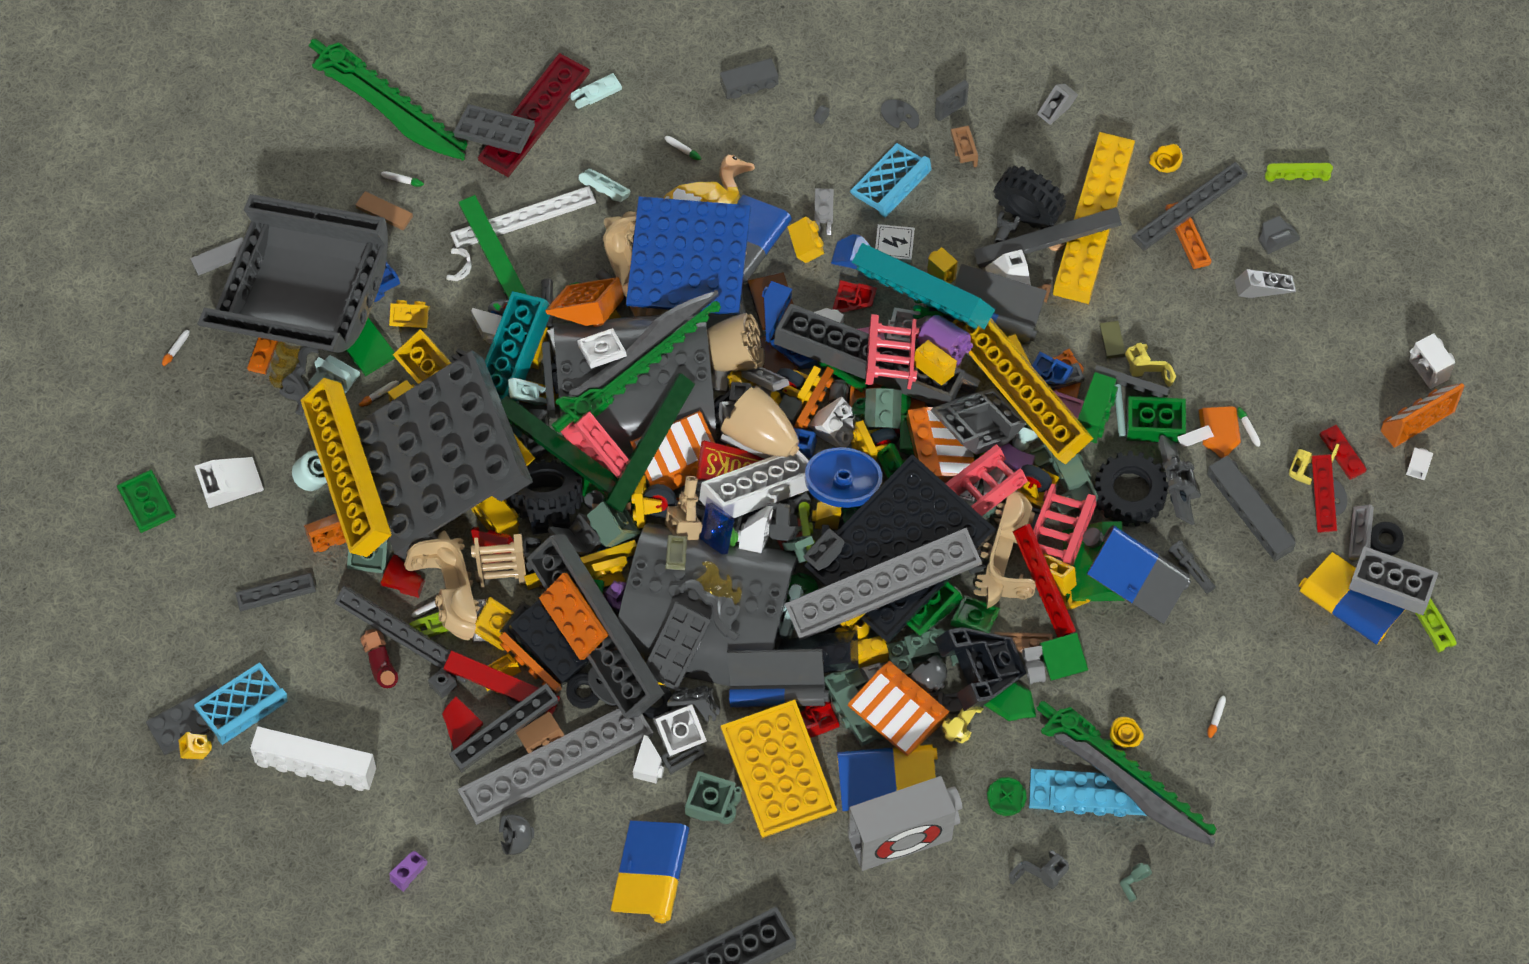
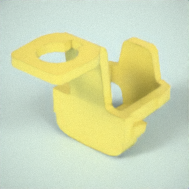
(1142, 363)
(1302, 460)
(956, 729)

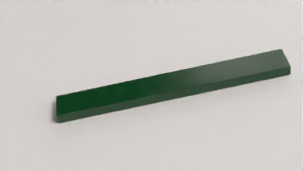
(650, 442)
(558, 446)

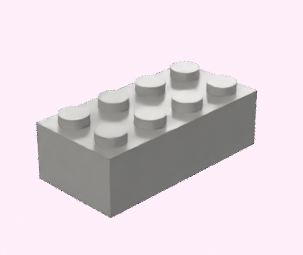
(1393, 580)

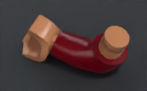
(379, 661)

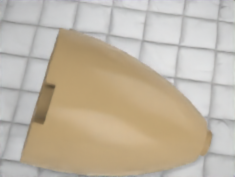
(735, 344)
(761, 425)

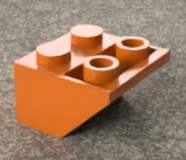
(325, 533)

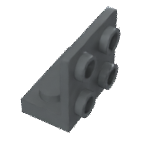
(581, 535)

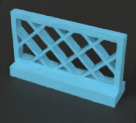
(903, 186)
(248, 717)

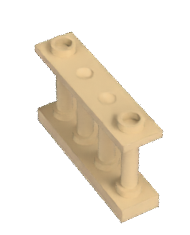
(516, 566)

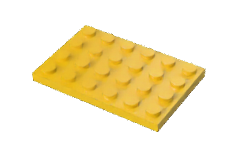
(778, 768)

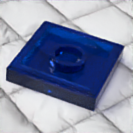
(717, 528)

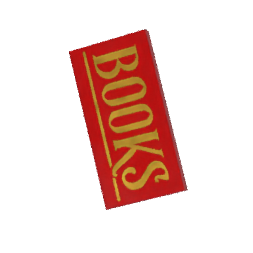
(722, 459)

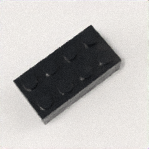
(546, 643)

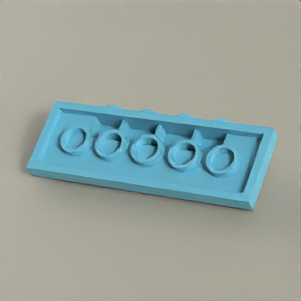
(1079, 793)

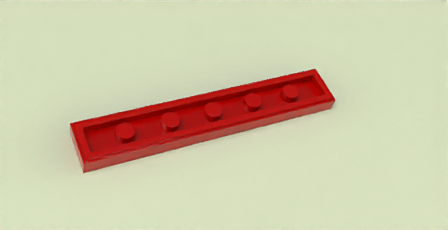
(1044, 580)
(490, 678)

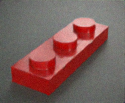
(1345, 455)

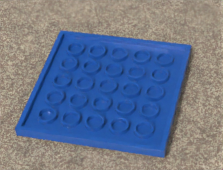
(688, 252)

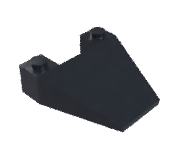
(987, 661)

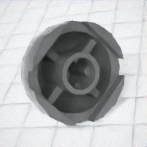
(931, 675)
(517, 832)

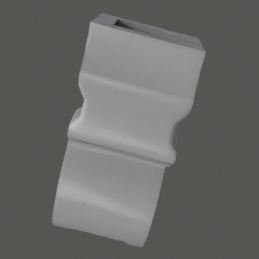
(1033, 665)

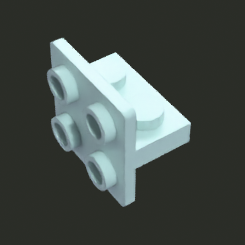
(334, 370)

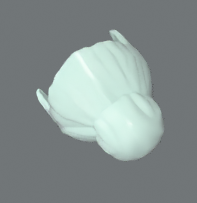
(1024, 438)

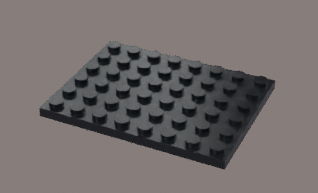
(899, 517)

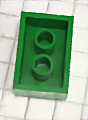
(1098, 405)
(1153, 416)

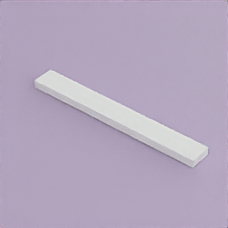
(529, 215)

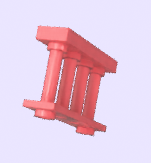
(874, 357)
(595, 442)
(980, 469)
(1080, 523)

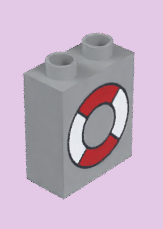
(903, 822)

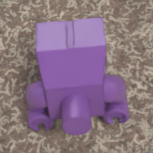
(615, 594)

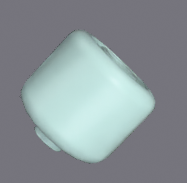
(306, 472)

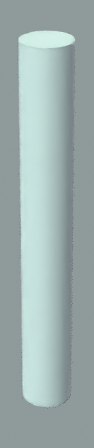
(1120, 412)

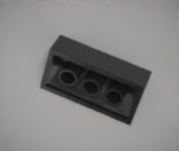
(838, 649)

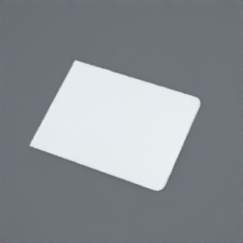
(1195, 436)

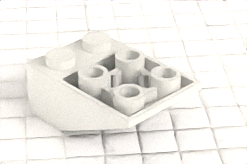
(228, 479)

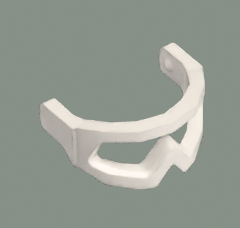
(468, 265)

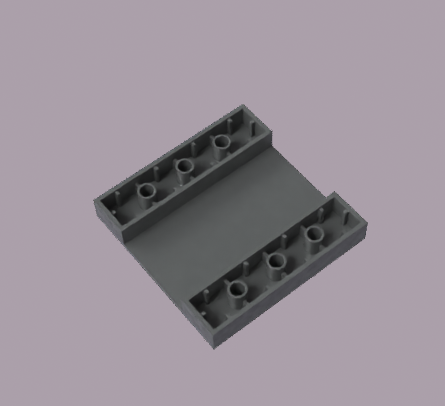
(441, 451)

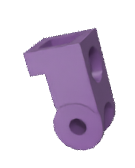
(407, 870)

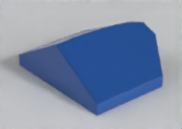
(846, 250)

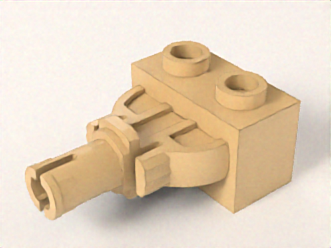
(682, 518)

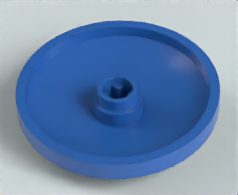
(843, 477)

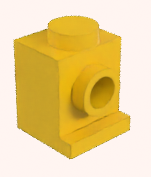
(194, 746)

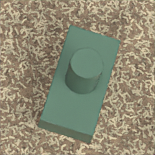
(799, 545)

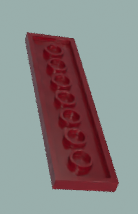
(541, 106)

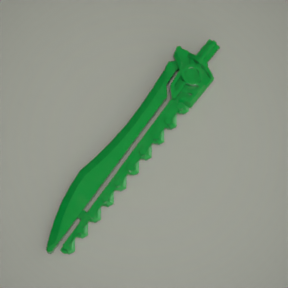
(344, 67)

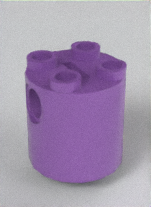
(946, 336)

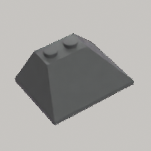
(980, 420)

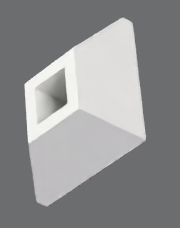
(1012, 266)
(835, 423)

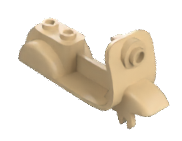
(618, 247)
(1015, 514)
(455, 602)

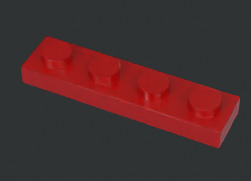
(1324, 493)

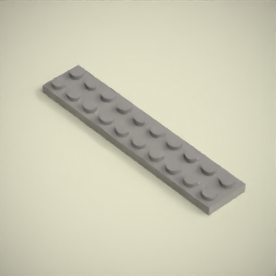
(883, 584)
(552, 764)

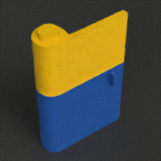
(1330, 590)
(881, 772)
(650, 869)

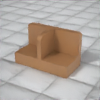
(964, 145)
(540, 732)

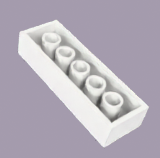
(756, 484)
(313, 758)

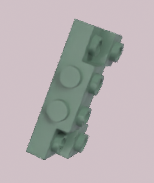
(1072, 477)
(915, 650)
(843, 688)

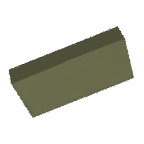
(1112, 339)
(676, 552)

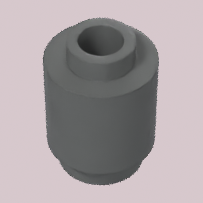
(838, 389)

